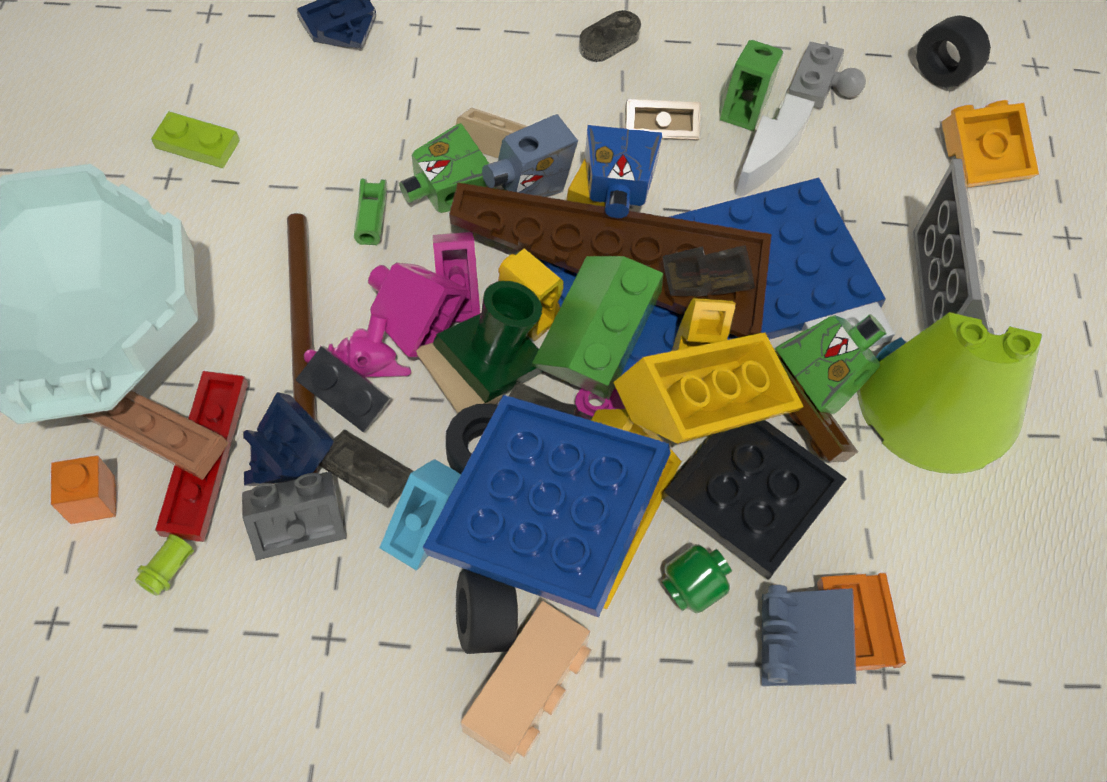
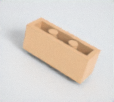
(527, 683)

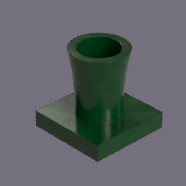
(493, 346)

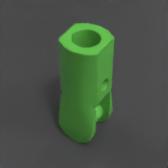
(370, 212)

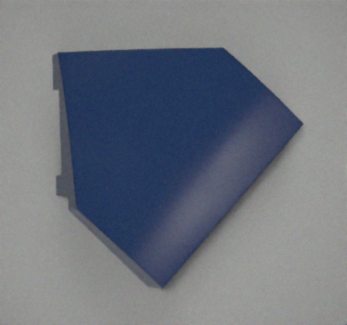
(338, 21)
(285, 443)

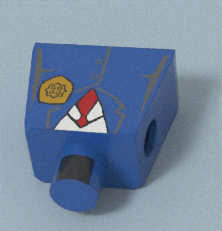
(620, 166)

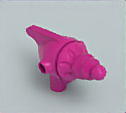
(367, 351)

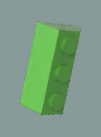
(600, 322)

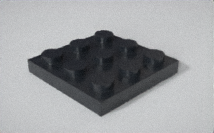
(754, 492)

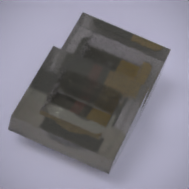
(709, 274)

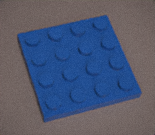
(549, 503)

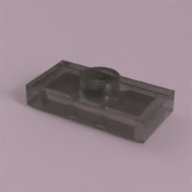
(366, 468)

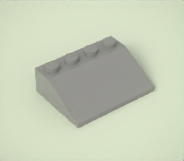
(949, 253)

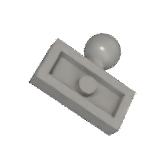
(820, 71)

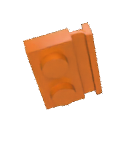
(875, 620)

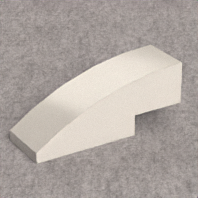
(774, 143)

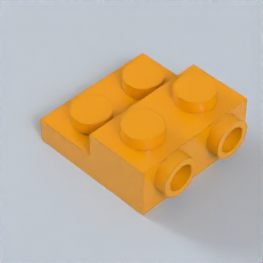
(991, 142)

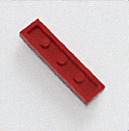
(188, 498)

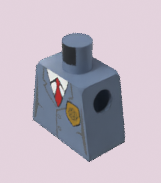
(534, 159)

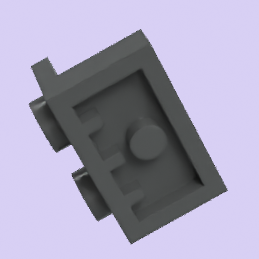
(292, 515)

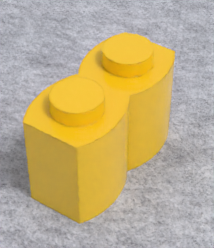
(541, 280)

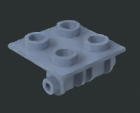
(808, 637)

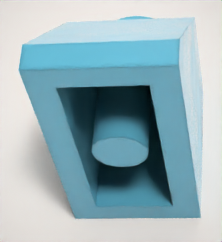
(418, 512)

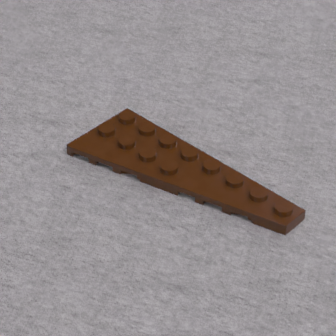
(570, 230)

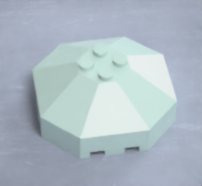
(86, 291)

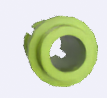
(163, 565)

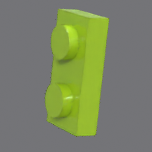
(195, 139)

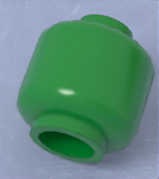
(697, 578)

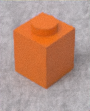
(83, 489)

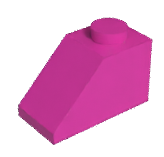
(457, 262)

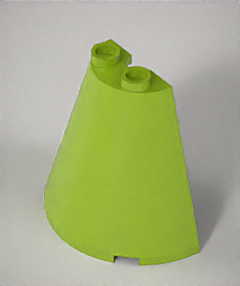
(952, 394)

